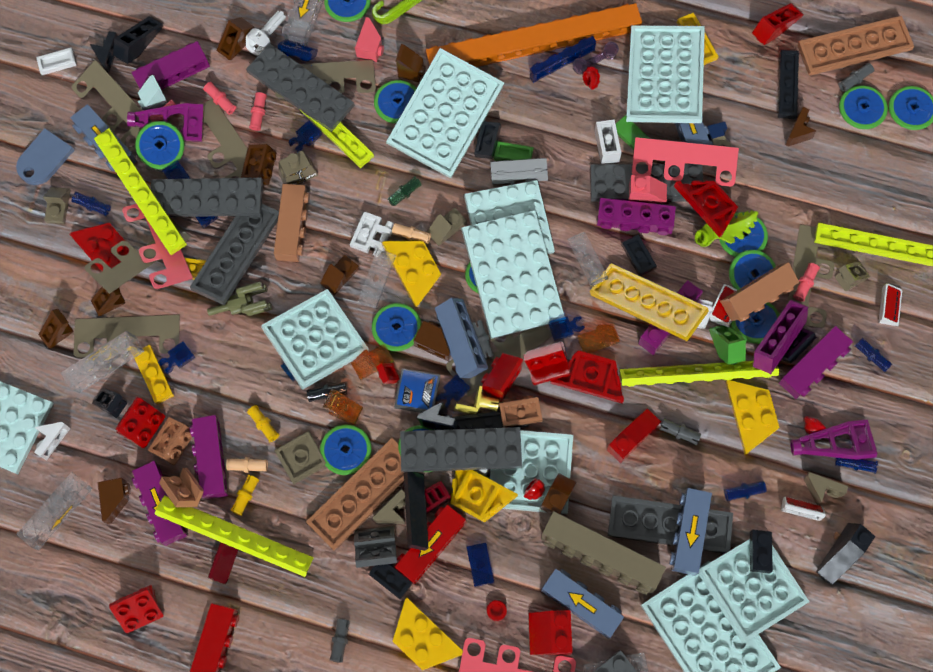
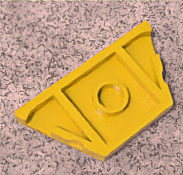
(414, 267)
(752, 413)
(479, 494)
(423, 639)

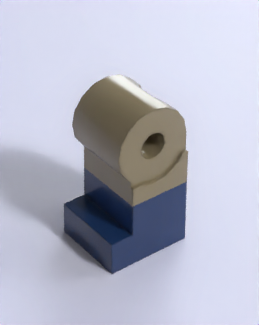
(717, 134)

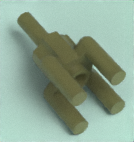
(243, 301)

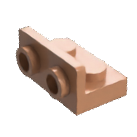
(520, 411)
(171, 441)
(182, 490)

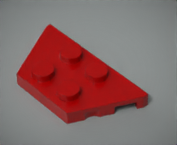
(709, 202)
(98, 243)
(592, 376)

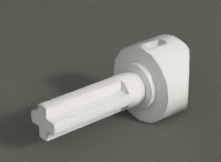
(261, 36)

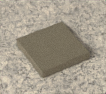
(300, 457)

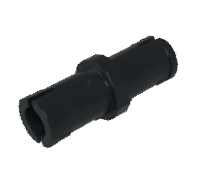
(323, 392)

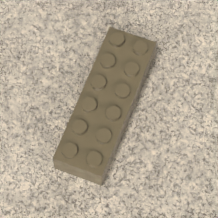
(602, 553)

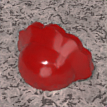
(591, 77)
(813, 425)
(534, 489)

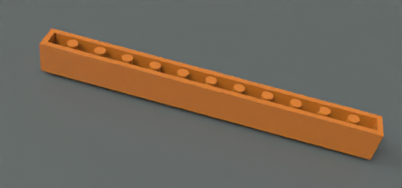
(542, 36)

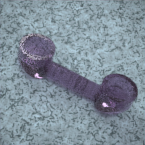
(609, 52)

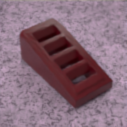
(446, 497)

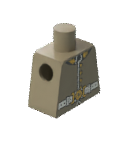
(296, 169)

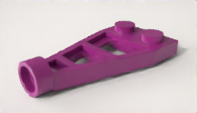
(192, 115)
(860, 437)

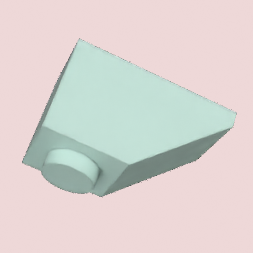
(151, 95)

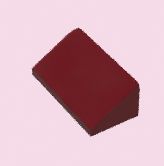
(223, 563)

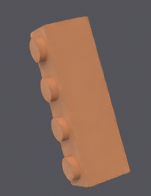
(291, 222)
(759, 292)

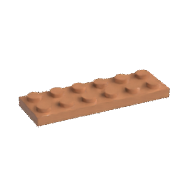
(855, 45)
(359, 496)

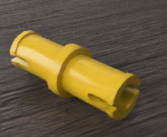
(263, 423)
(244, 495)

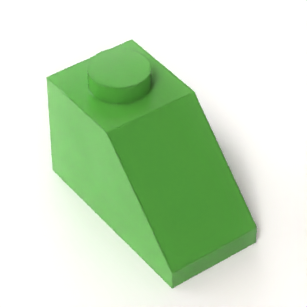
(728, 344)

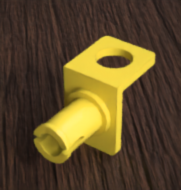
(480, 401)

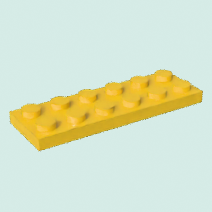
(650, 302)

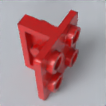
(547, 363)
(140, 422)
(136, 609)

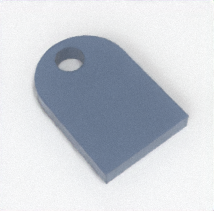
(43, 156)

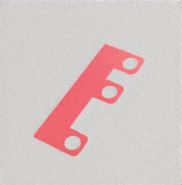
(680, 153)
(176, 266)
(476, 664)

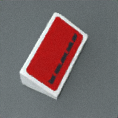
(890, 305)
(718, 314)
(803, 509)

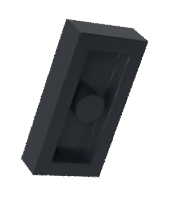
(487, 140)
(639, 255)
(800, 343)
(761, 551)
(391, 579)

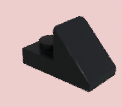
(105, 52)
(110, 402)
(437, 418)

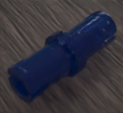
(91, 203)
(873, 355)
(858, 464)
(745, 490)

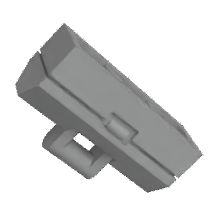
(511, 170)

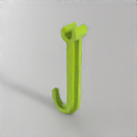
(394, 12)

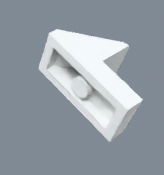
(54, 435)

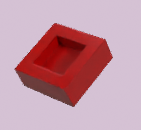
(388, 373)

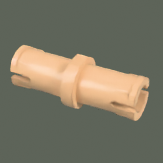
(411, 233)
(247, 464)

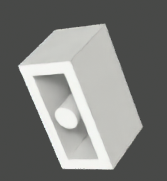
(607, 142)

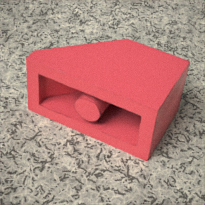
(369, 42)
(647, 189)

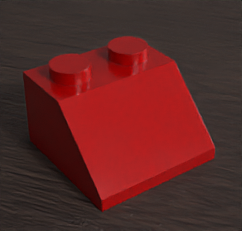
(502, 376)
(550, 633)

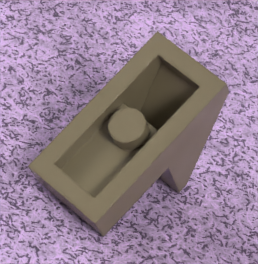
(57, 205)
(446, 226)
(851, 275)
(819, 485)
(387, 514)

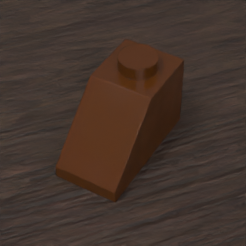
(234, 37)
(409, 64)
(432, 340)
(558, 494)
(113, 498)

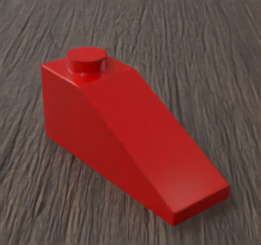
(776, 23)
(633, 435)

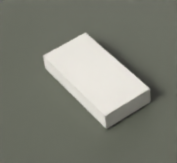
(56, 61)

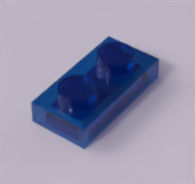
(291, 48)
(480, 564)

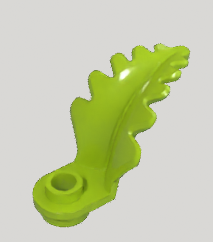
(736, 227)

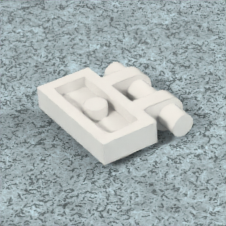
(366, 232)

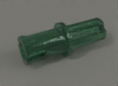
(404, 191)

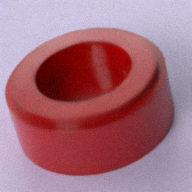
(496, 610)

